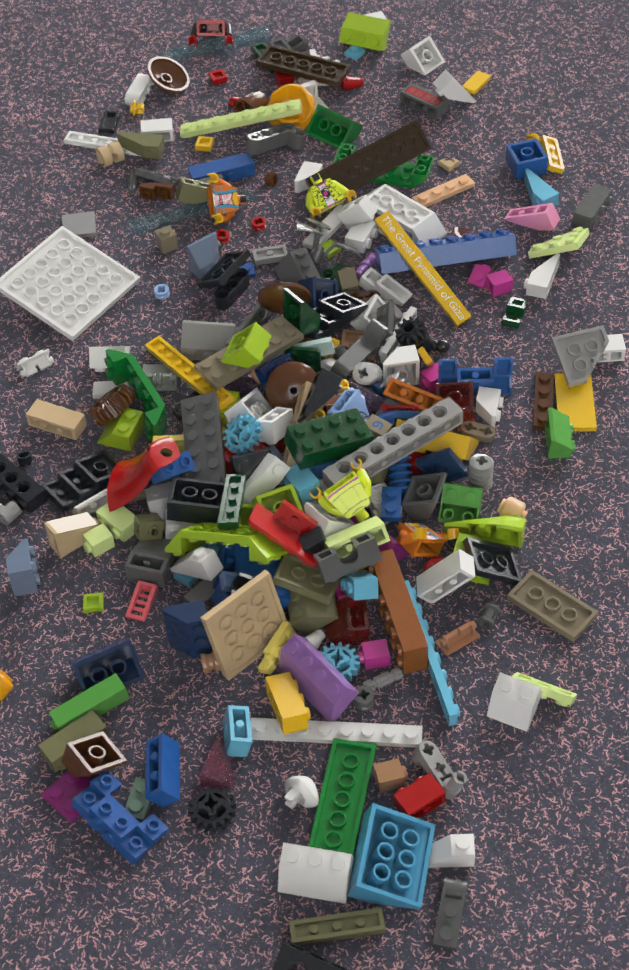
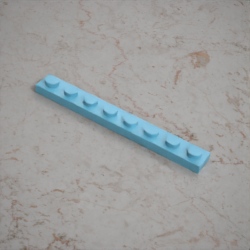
(437, 675)

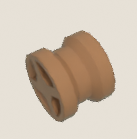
(209, 662)

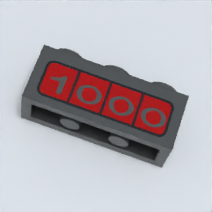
(424, 101)

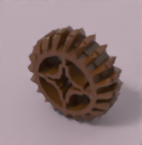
(111, 404)

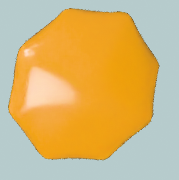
(294, 92)

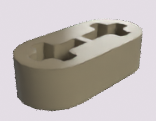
(478, 431)

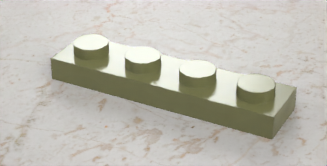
(337, 926)

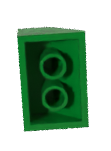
(332, 127)

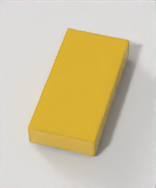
(476, 82)
(425, 357)

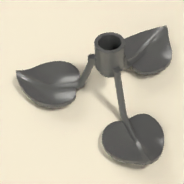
(318, 251)

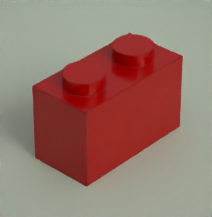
(419, 797)

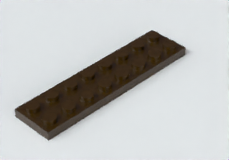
(377, 158)

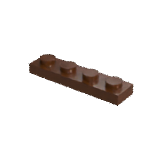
(543, 398)

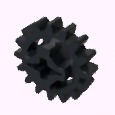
(200, 808)

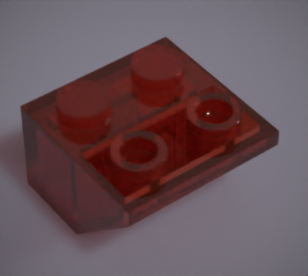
(352, 624)

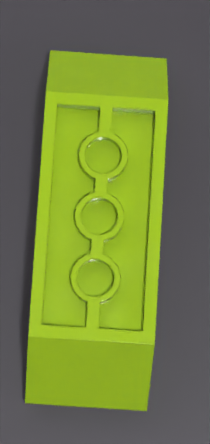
(260, 547)

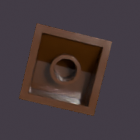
(92, 755)

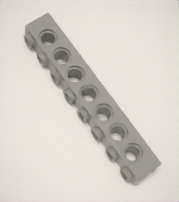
(398, 442)

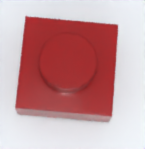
(218, 76)

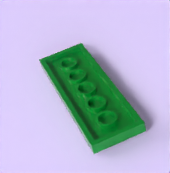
(343, 796)

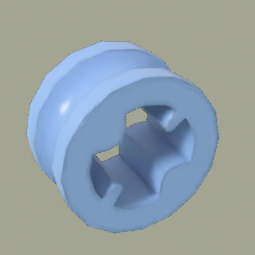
(161, 287)

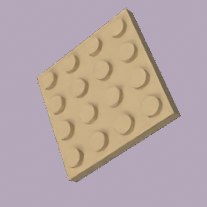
(244, 624)

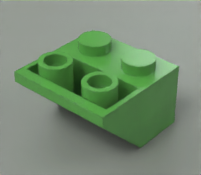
(460, 502)

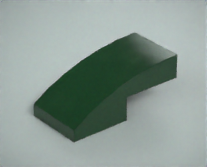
(515, 311)

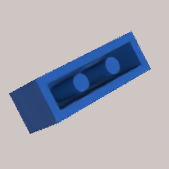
(162, 770)

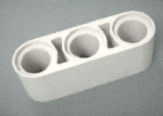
(139, 89)

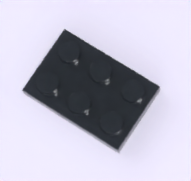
(224, 269)
(493, 561)

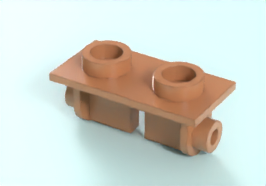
(458, 638)

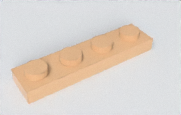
(444, 191)

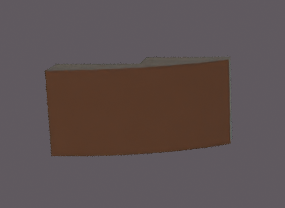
(154, 190)

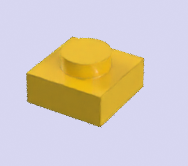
(204, 143)

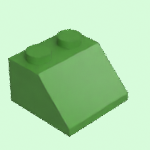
(558, 435)

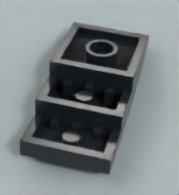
(336, 313)
(82, 481)

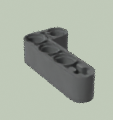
(276, 137)
(362, 350)

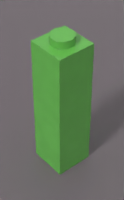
(98, 698)

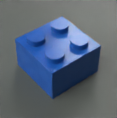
(526, 155)

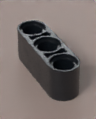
(235, 287)

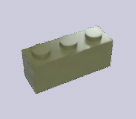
(54, 747)

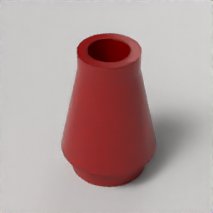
(351, 83)

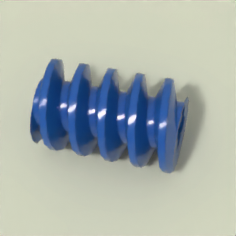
(399, 474)

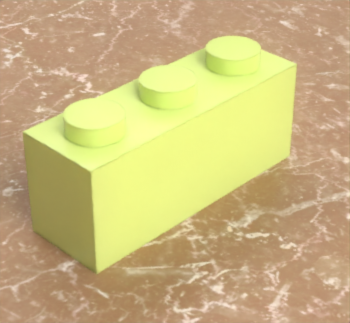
(341, 540)

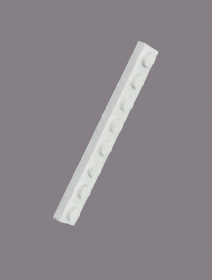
(326, 731)

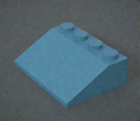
(391, 858)

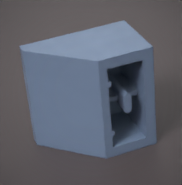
(23, 569)

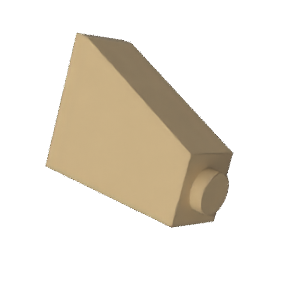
(67, 532)

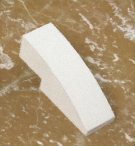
(385, 285)

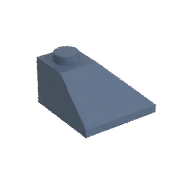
(203, 254)

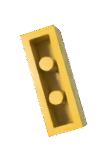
(287, 703)

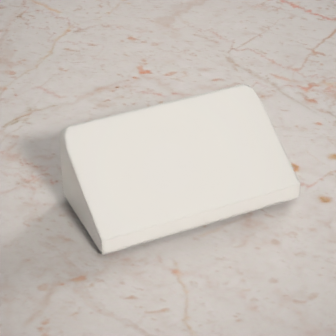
(91, 504)

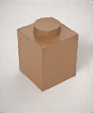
(389, 775)

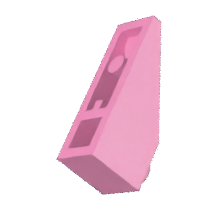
(537, 217)

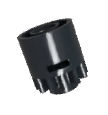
(413, 333)

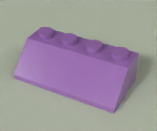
(316, 677)

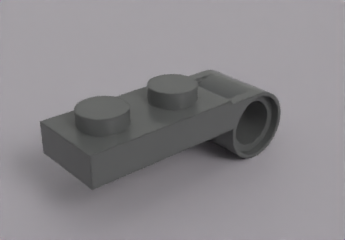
(450, 913)

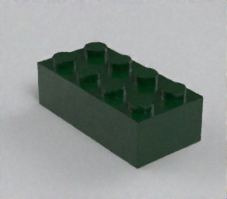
(327, 438)

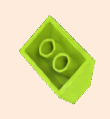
(365, 31)

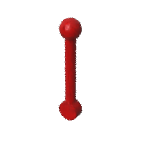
(385, 407)

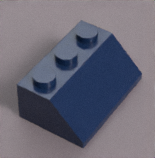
(186, 629)
(103, 662)

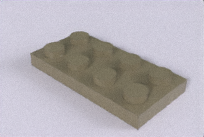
(552, 605)

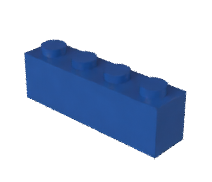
(230, 168)

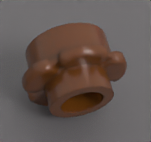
(271, 179)

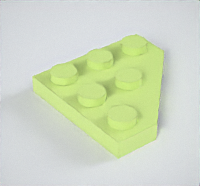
(560, 243)

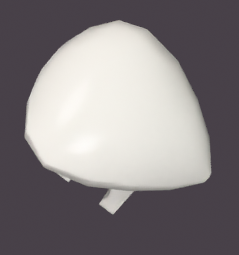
(302, 791)

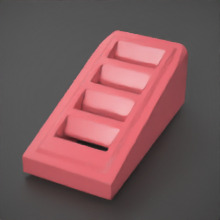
(142, 586)

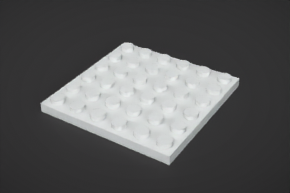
(67, 283)

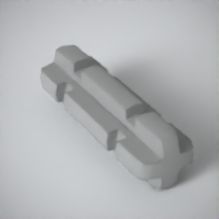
(384, 679)

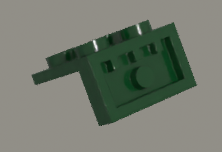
(308, 356)

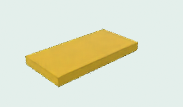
(576, 403)

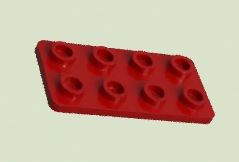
(284, 528)

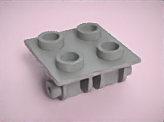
(161, 377)

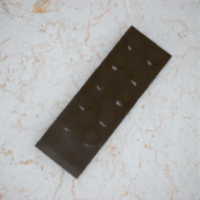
(303, 65)

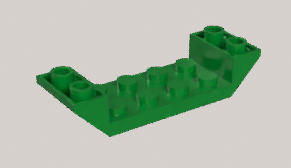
(406, 175)
(125, 368)

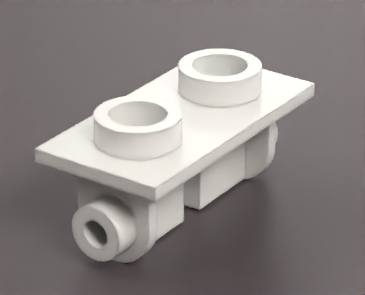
(40, 358)

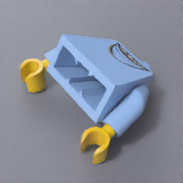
(348, 400)

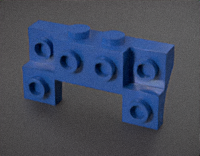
(492, 377)
(114, 821)

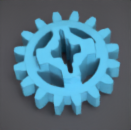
(242, 434)
(348, 660)

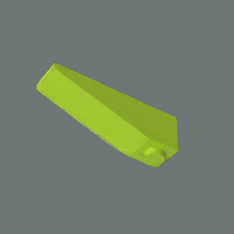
(500, 530)

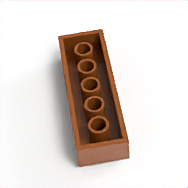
(399, 615)

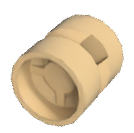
(110, 154)

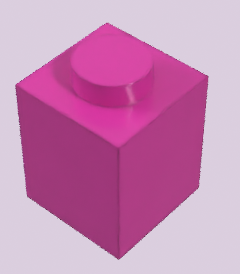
(499, 283)
(429, 378)
(374, 654)

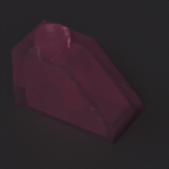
(217, 769)

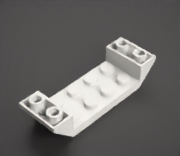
(410, 214)

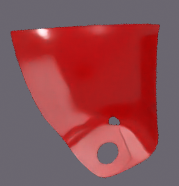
(133, 474)

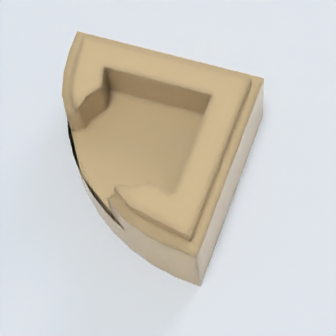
(449, 164)

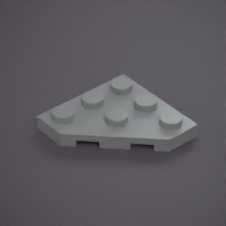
(579, 353)

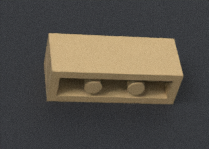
(56, 419)

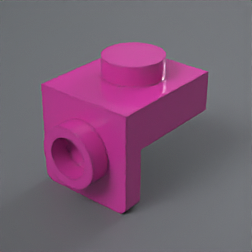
(478, 275)

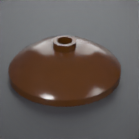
(168, 74)
(272, 295)
(283, 379)

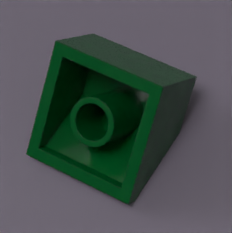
(300, 313)

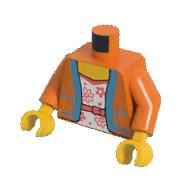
(222, 199)
(421, 540)

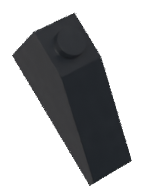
(322, 389)

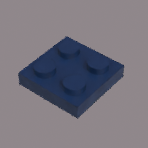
(442, 462)

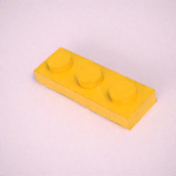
(552, 150)

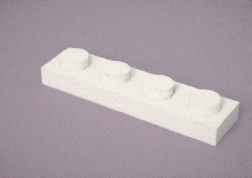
(392, 342)

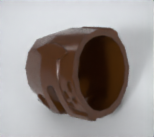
(251, 101)

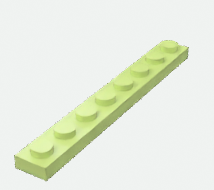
(241, 118)

